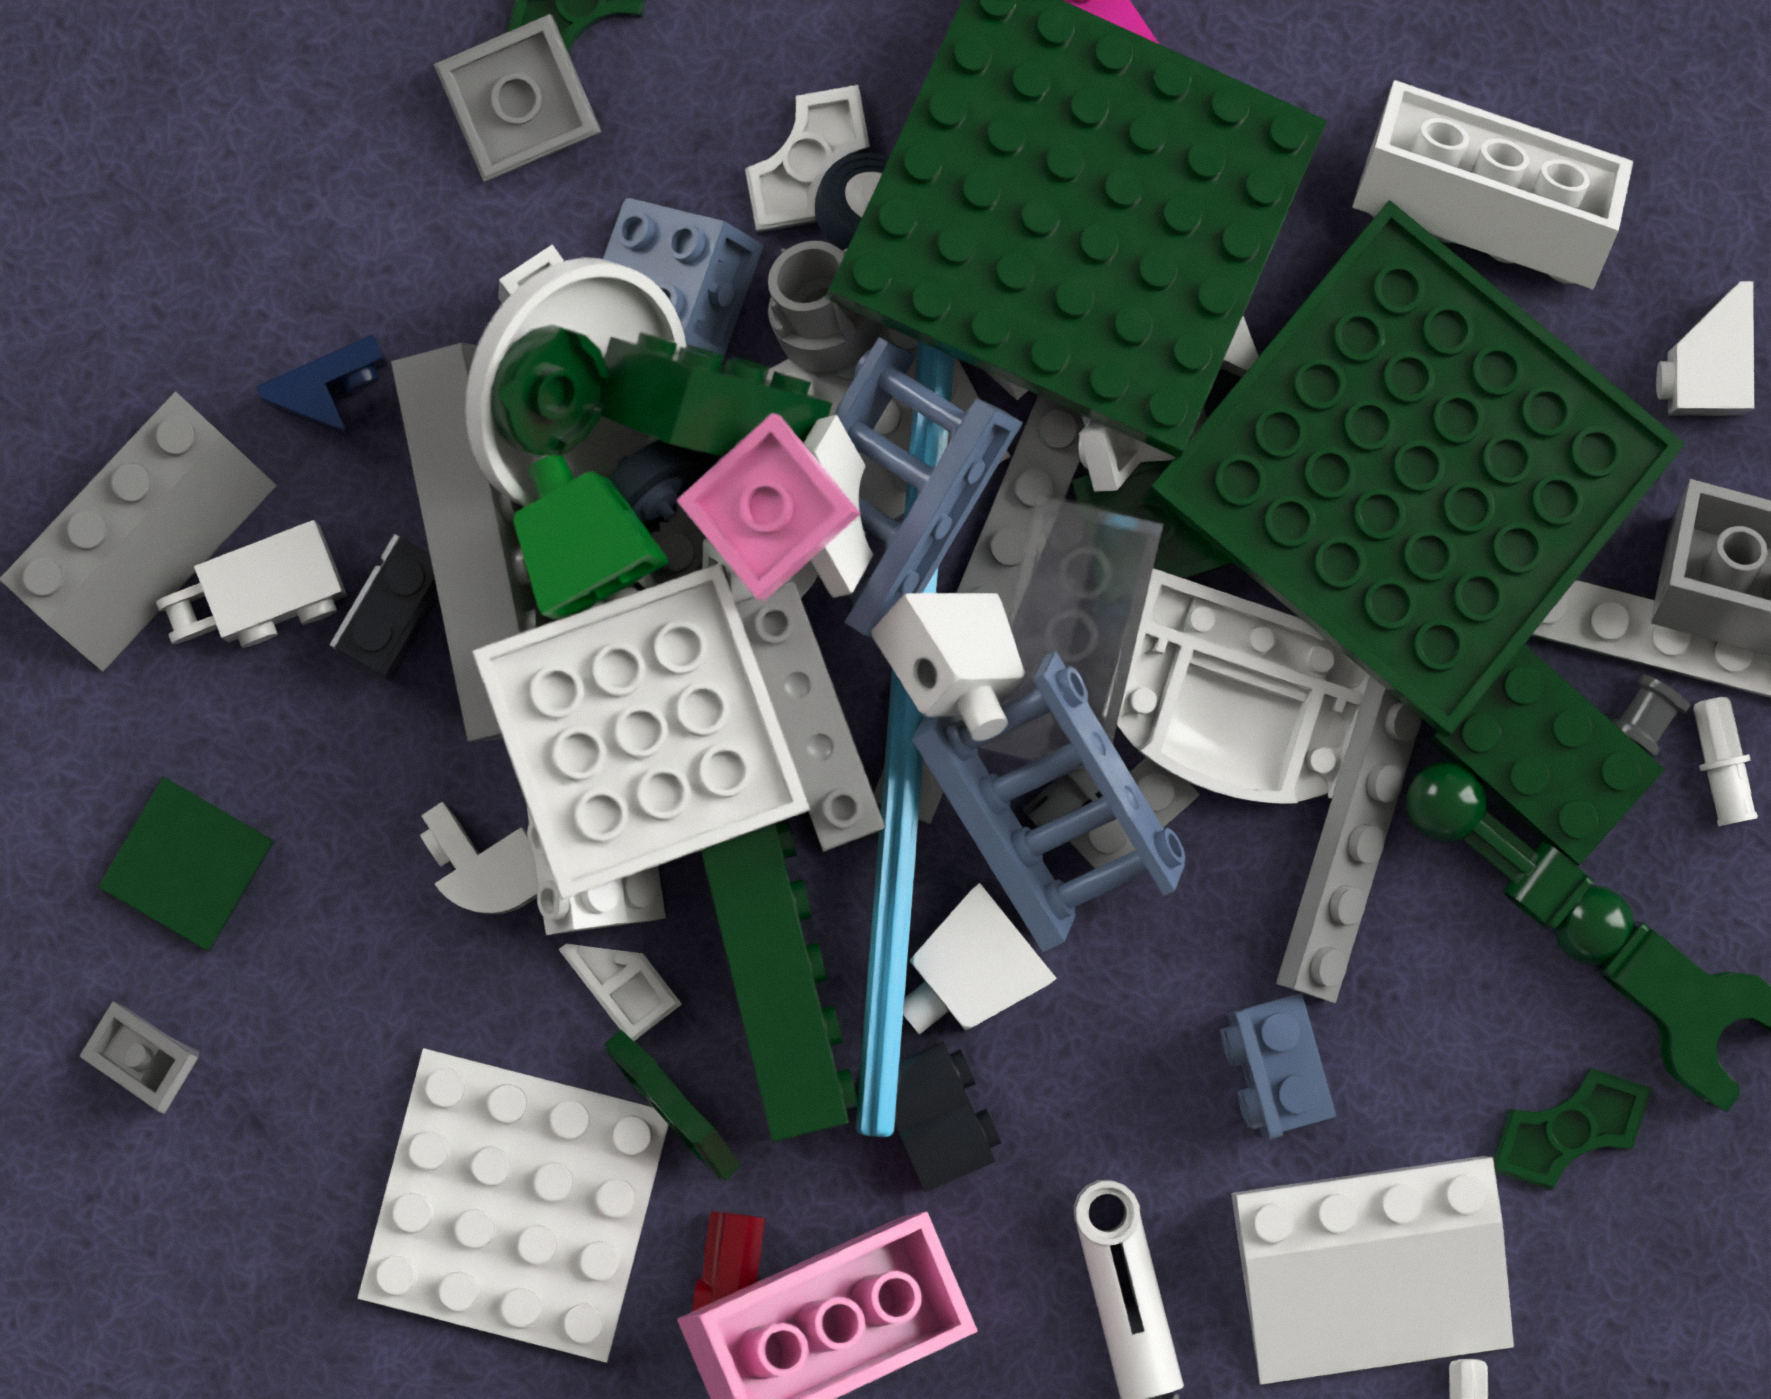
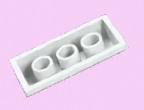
(1496, 185)

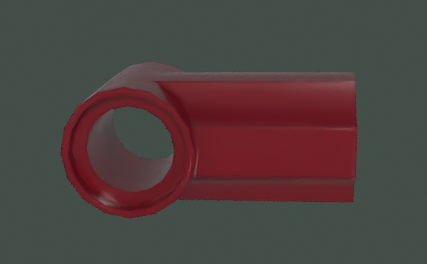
(730, 1256)

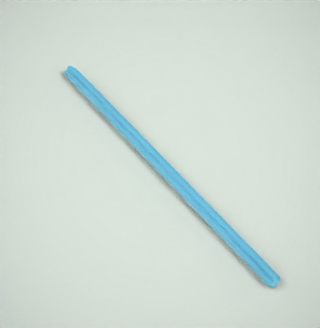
(899, 837)

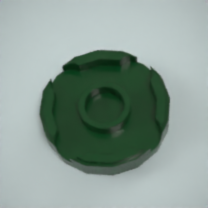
(549, 391)

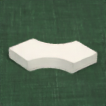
(825, 130)
(848, 554)

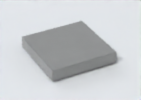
(517, 98)

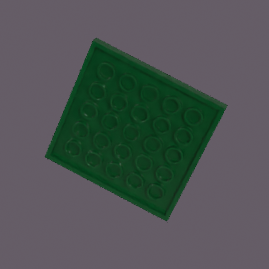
(1078, 213)
(1417, 468)

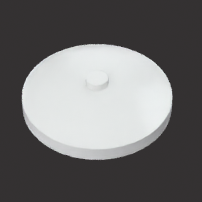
(585, 297)

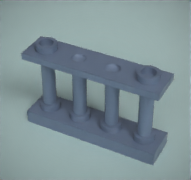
(944, 491)
(1018, 852)

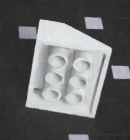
(1374, 1269)

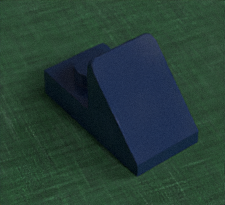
(308, 388)

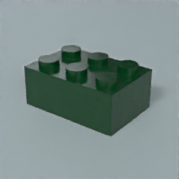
(696, 399)
(1550, 757)

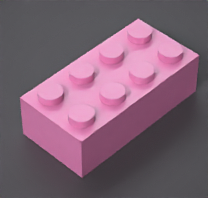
(832, 1318)

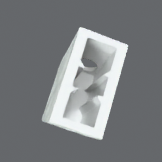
(953, 656)
(973, 966)

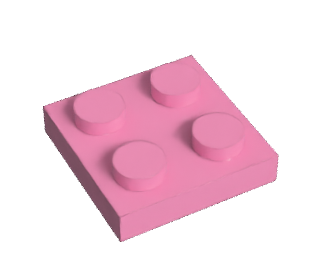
(768, 507)

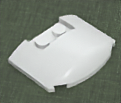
(1238, 695)

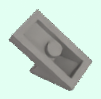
(139, 1056)

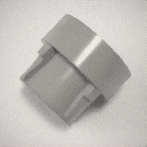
(807, 325)

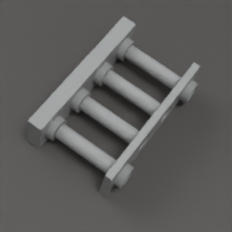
(810, 718)

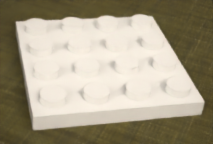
(640, 731)
(514, 1205)

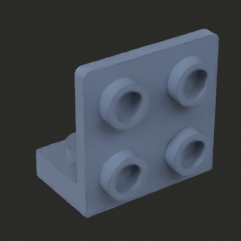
(693, 260)
(1279, 1066)

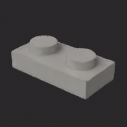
(1165, 795)

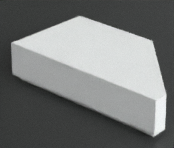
(624, 986)

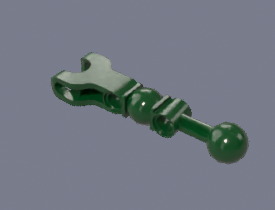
(1600, 931)

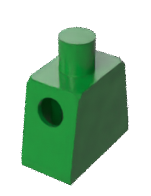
(580, 539)

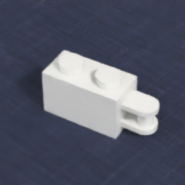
(259, 588)

